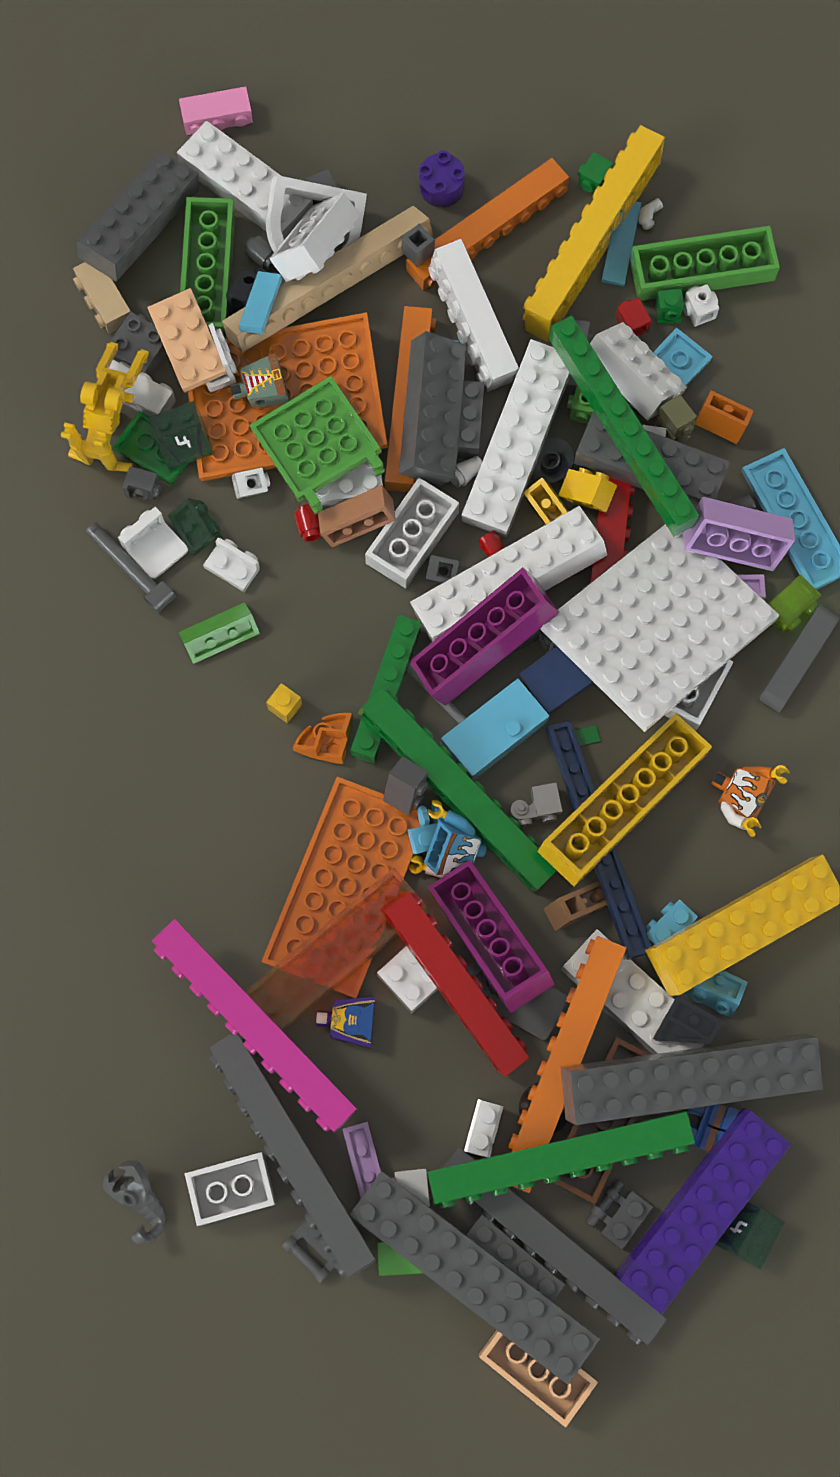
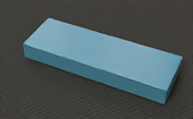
(260, 302)

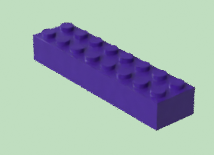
(702, 1210)

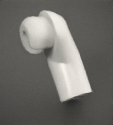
(647, 211)

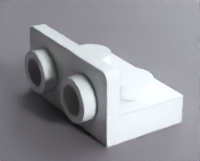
(232, 564)

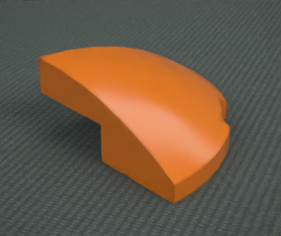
(326, 740)

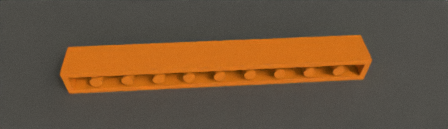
(570, 1044)

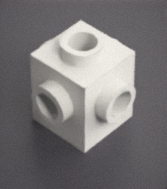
(700, 304)

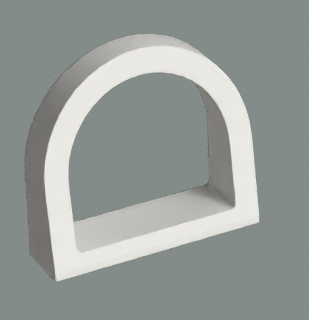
(284, 185)

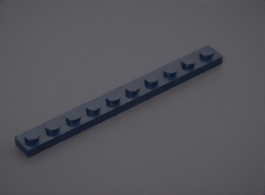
(609, 869)

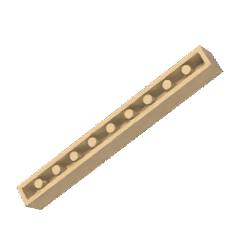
(340, 272)

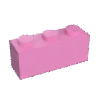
(219, 108)

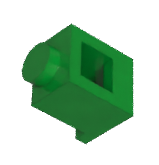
(669, 306)

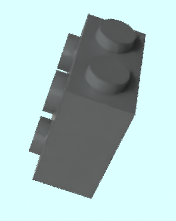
(138, 334)

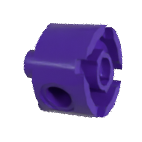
(441, 179)

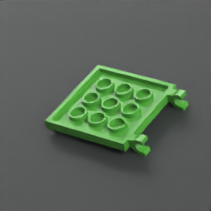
(316, 440)

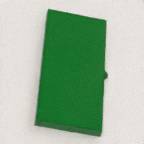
(587, 735)

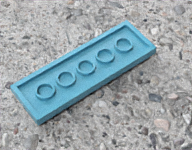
(784, 493)

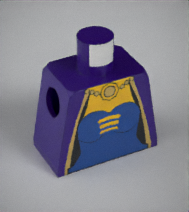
(350, 1020)

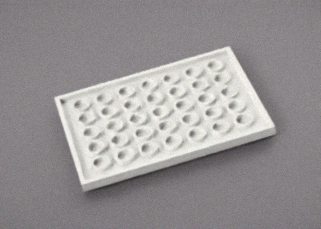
(658, 625)

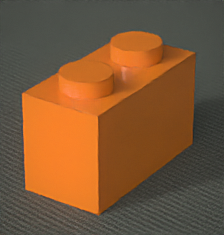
(724, 417)

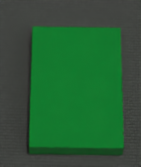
(141, 448)

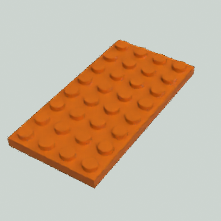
(348, 853)

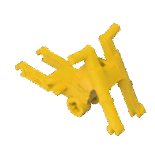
(103, 410)

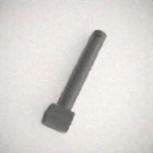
(157, 595)

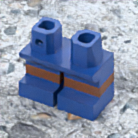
(714, 1116)

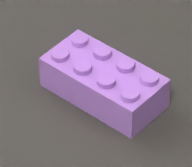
(739, 534)

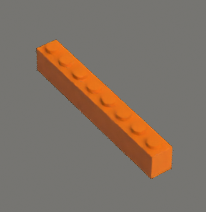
(499, 216)
(415, 322)

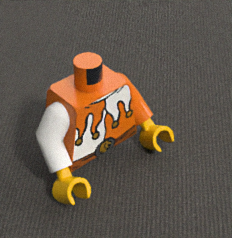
(746, 793)

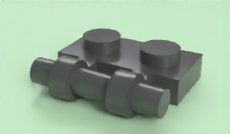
(626, 1218)

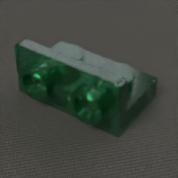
(195, 525)

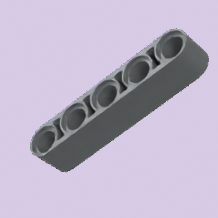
(799, 658)

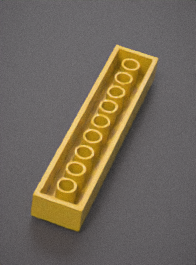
(592, 234)

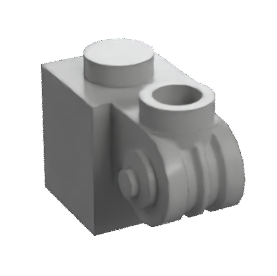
(544, 806)

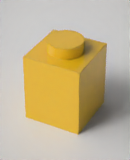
(284, 703)

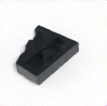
(687, 1023)

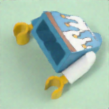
(450, 846)

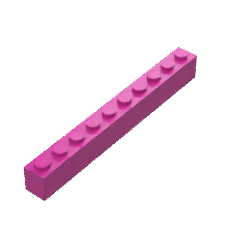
(254, 1025)

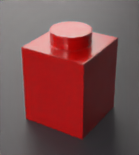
(634, 315)

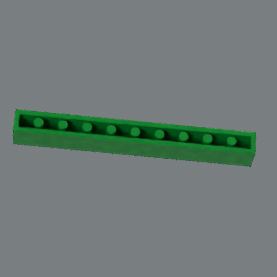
(623, 426)
(457, 789)
(560, 1158)

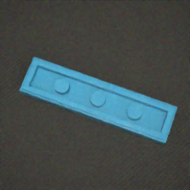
(620, 248)

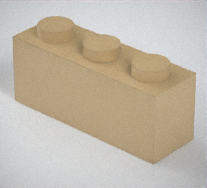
(101, 296)

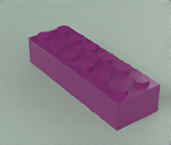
(484, 636)
(491, 936)

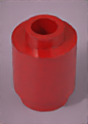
(307, 523)

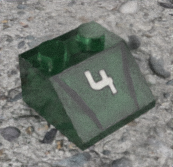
(181, 435)
(751, 1235)

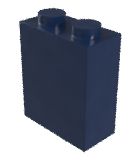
(555, 680)

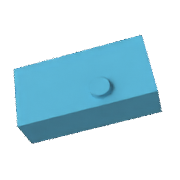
(495, 729)

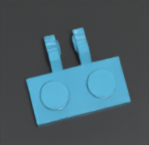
(422, 836)

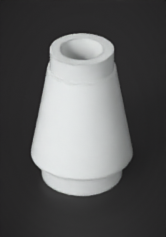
(466, 471)

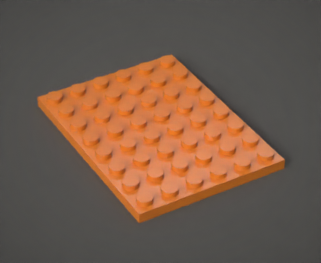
(306, 357)

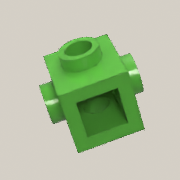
(580, 407)

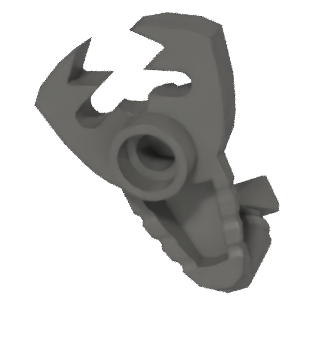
(139, 1196)

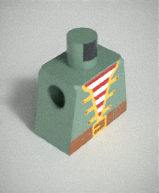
(262, 383)

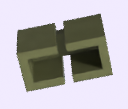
(677, 419)

